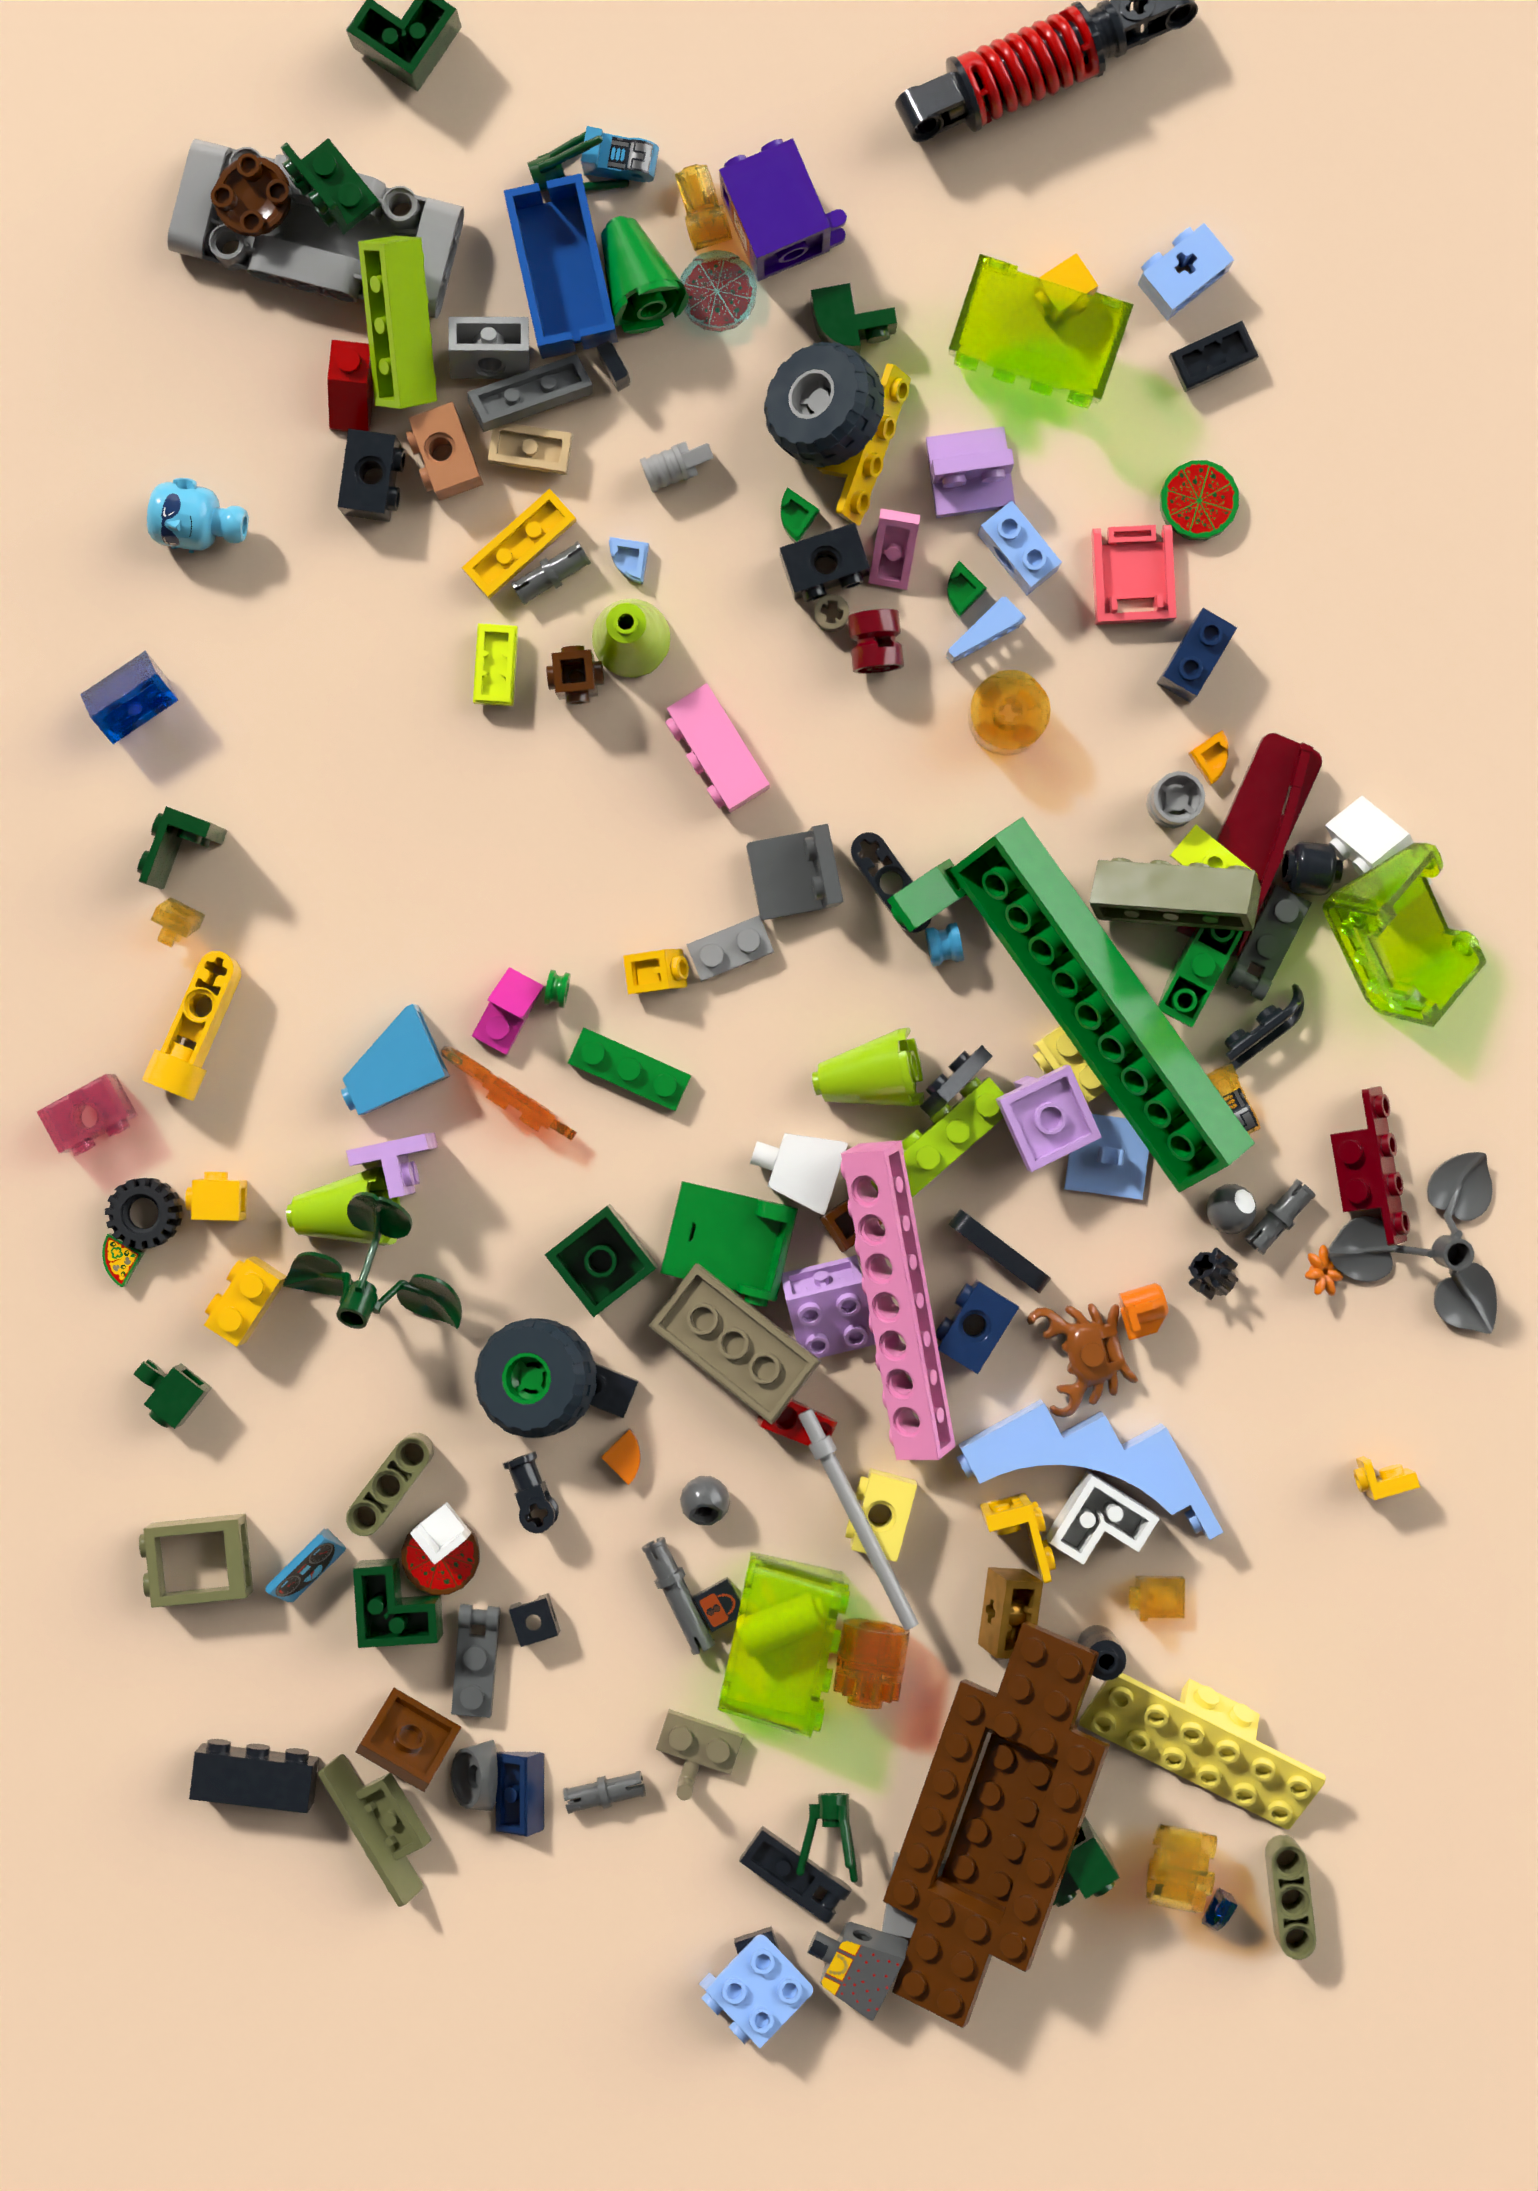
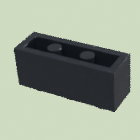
(254, 1776)

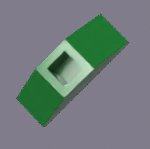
(1197, 973)

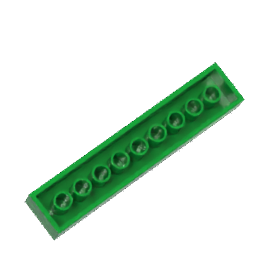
(1102, 1006)

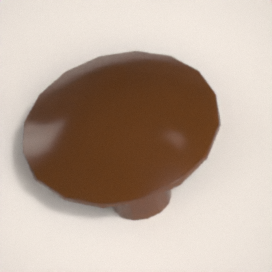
(252, 196)

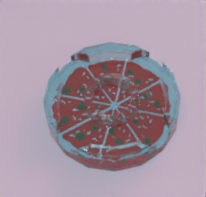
(719, 290)

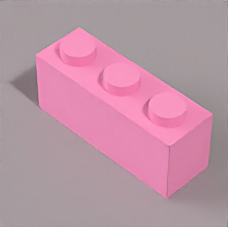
(716, 749)

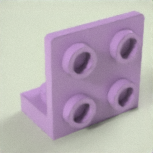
(828, 1307)

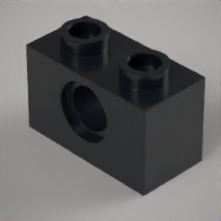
(362, 453)
(839, 544)

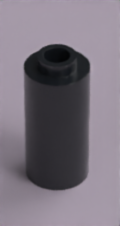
(1111, 1656)

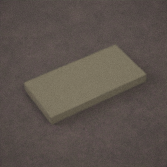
(734, 1343)

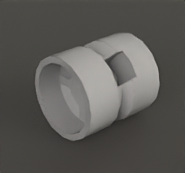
(1175, 799)

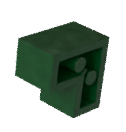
(407, 45)
(385, 1615)
(1088, 1868)

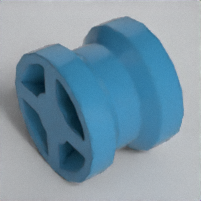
(944, 944)

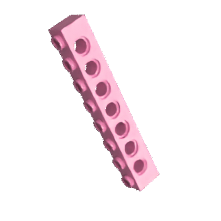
(913, 1320)

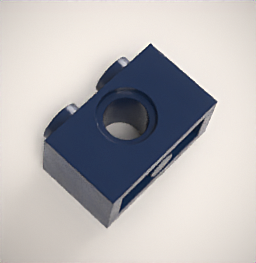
(1197, 655)
(975, 1349)

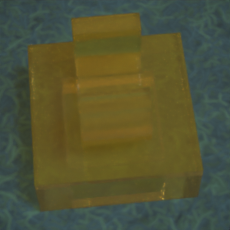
(177, 921)

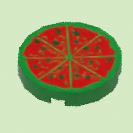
(1199, 500)

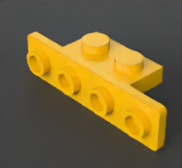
(867, 465)

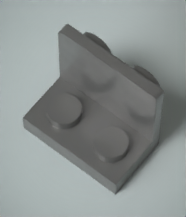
(794, 873)

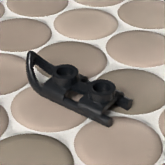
(1272, 1024)

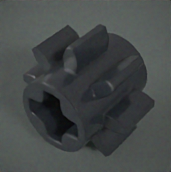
(1213, 1273)

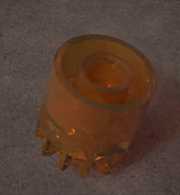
(870, 1662)

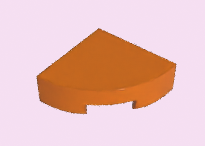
(624, 1456)

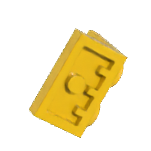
(1007, 1515)

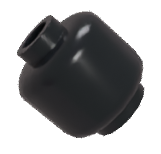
(1311, 868)

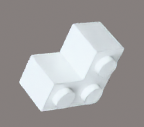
(1366, 836)
(1099, 1508)

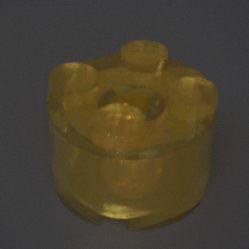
(1026, 699)
(1179, 1868)

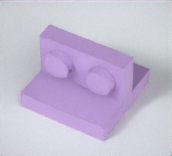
(970, 471)
(1048, 1117)
(398, 1171)

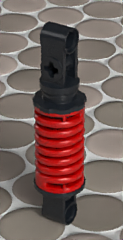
(1035, 62)

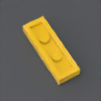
(519, 543)

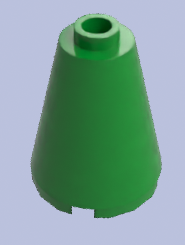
(639, 278)

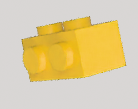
(245, 1301)

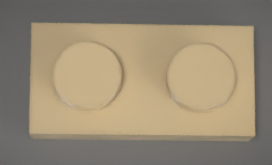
(530, 448)

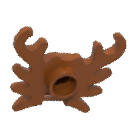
(1092, 1353)

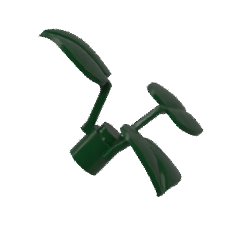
(324, 1274)

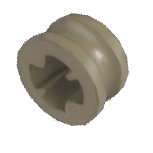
(842, 607)

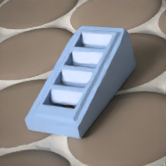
(995, 623)

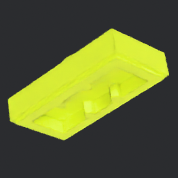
(495, 664)
(1202, 848)

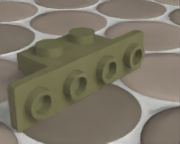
(381, 1823)

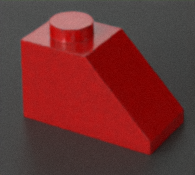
(350, 386)

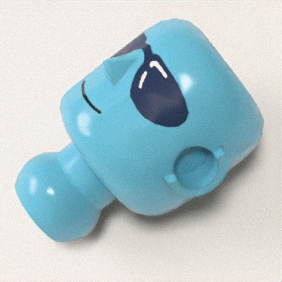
(191, 516)

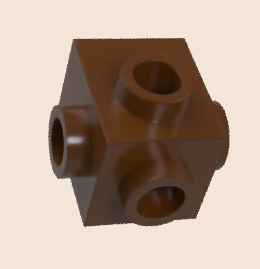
(572, 660)

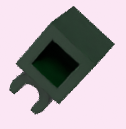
(174, 1393)

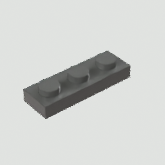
(530, 393)

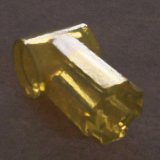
(704, 216)

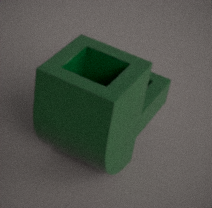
(838, 323)

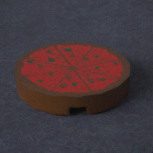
(446, 1575)

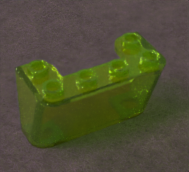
(1038, 332)
(784, 1644)

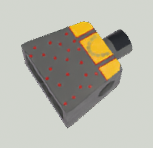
(859, 1965)

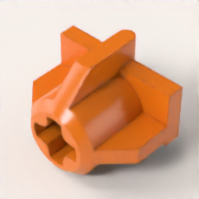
(1143, 1310)

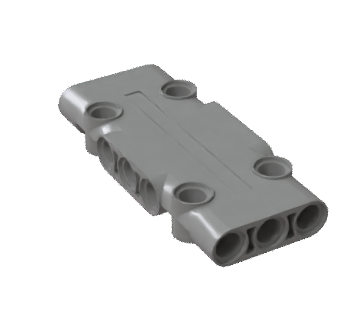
(303, 248)

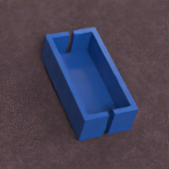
(560, 266)

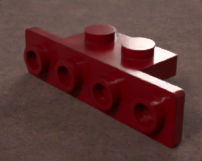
(1368, 1168)

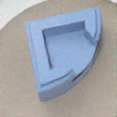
(629, 557)

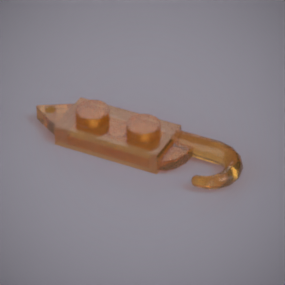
(504, 1093)

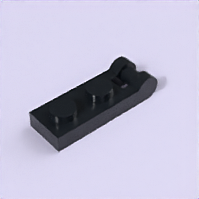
(777, 1864)

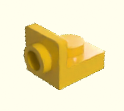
(656, 971)
(1391, 1481)

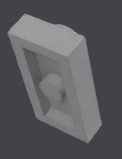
(730, 948)

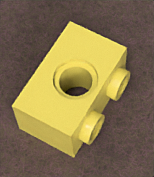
(898, 1495)

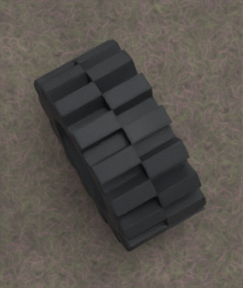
(120, 1218)

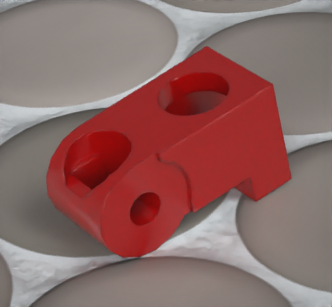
(790, 1425)

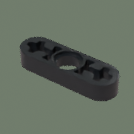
(866, 864)
(999, 1251)

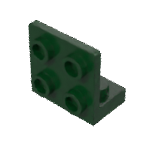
(330, 185)
(168, 832)

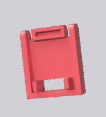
(1133, 569)

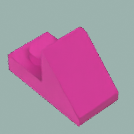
(507, 1010)

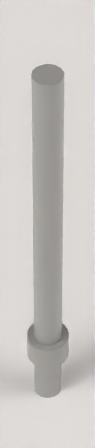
(823, 1449)

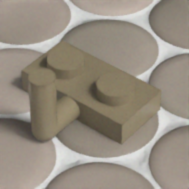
(699, 1745)

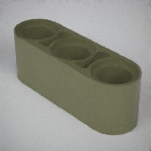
(376, 1497)
(1299, 1913)

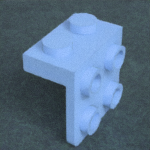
(757, 1991)

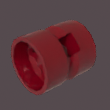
(875, 641)

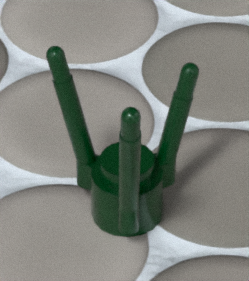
(550, 164)
(834, 1812)

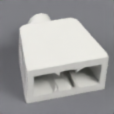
(802, 1168)

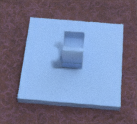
(1111, 1164)

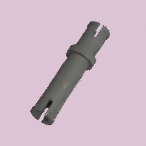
(678, 1595)

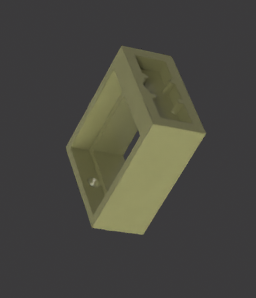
(236, 1551)

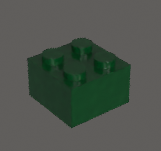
(601, 1260)

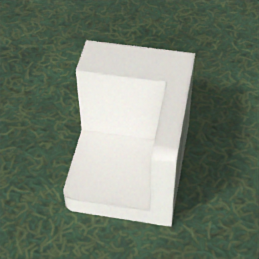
(440, 1533)

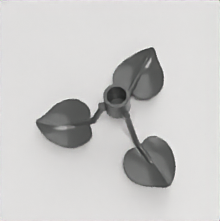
(1468, 1296)

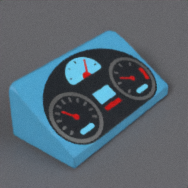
(306, 1566)

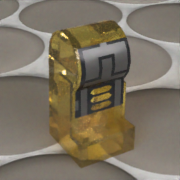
(1227, 1084)

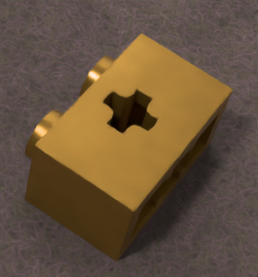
(1009, 1600)

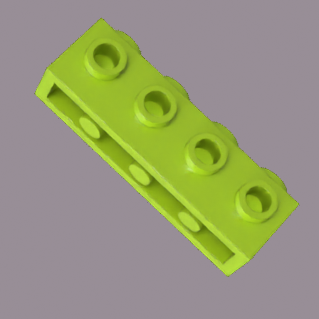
(398, 321)
(951, 1133)

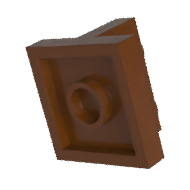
(408, 1739)

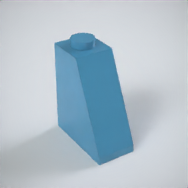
(395, 1065)

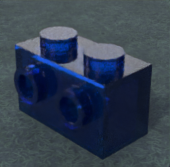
(129, 697)

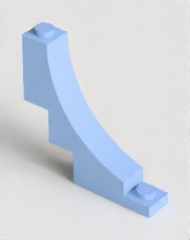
(1146, 1461)

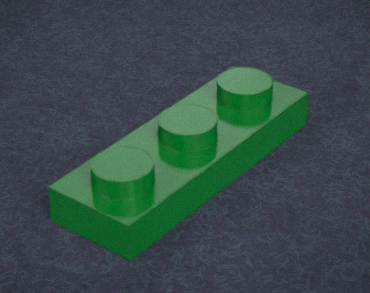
(629, 1069)

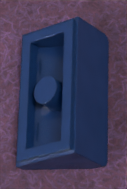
(520, 1793)

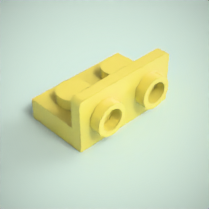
(1058, 1050)

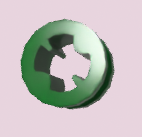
(557, 988)

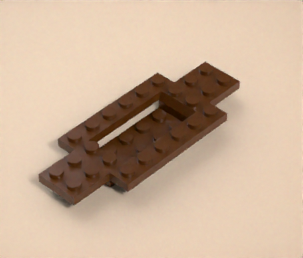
(1012, 1829)

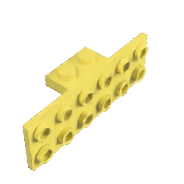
(1206, 1743)

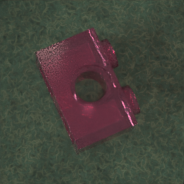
(64, 1116)

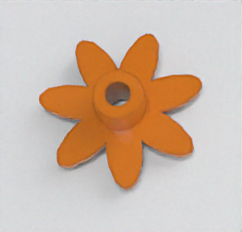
(1323, 1272)

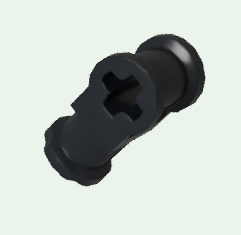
(531, 1491)

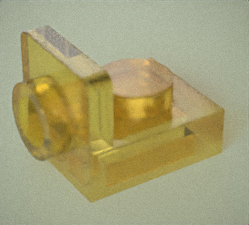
(1158, 1597)

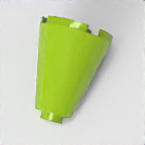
(633, 650)
(873, 1073)
(324, 1209)

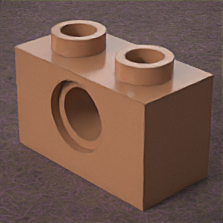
(439, 428)

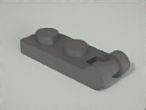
(1269, 941)
(475, 1662)

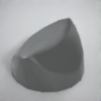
(475, 1776)

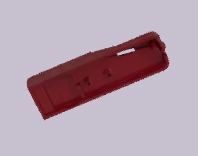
(1254, 822)

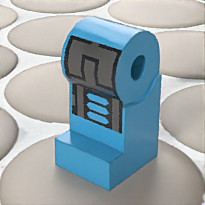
(620, 157)

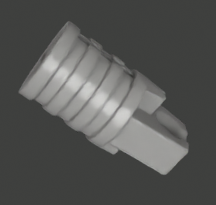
(674, 464)

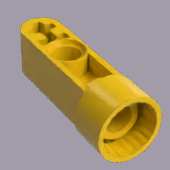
(177, 1066)

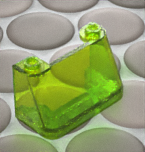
(1399, 938)

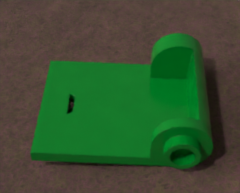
(734, 1239)

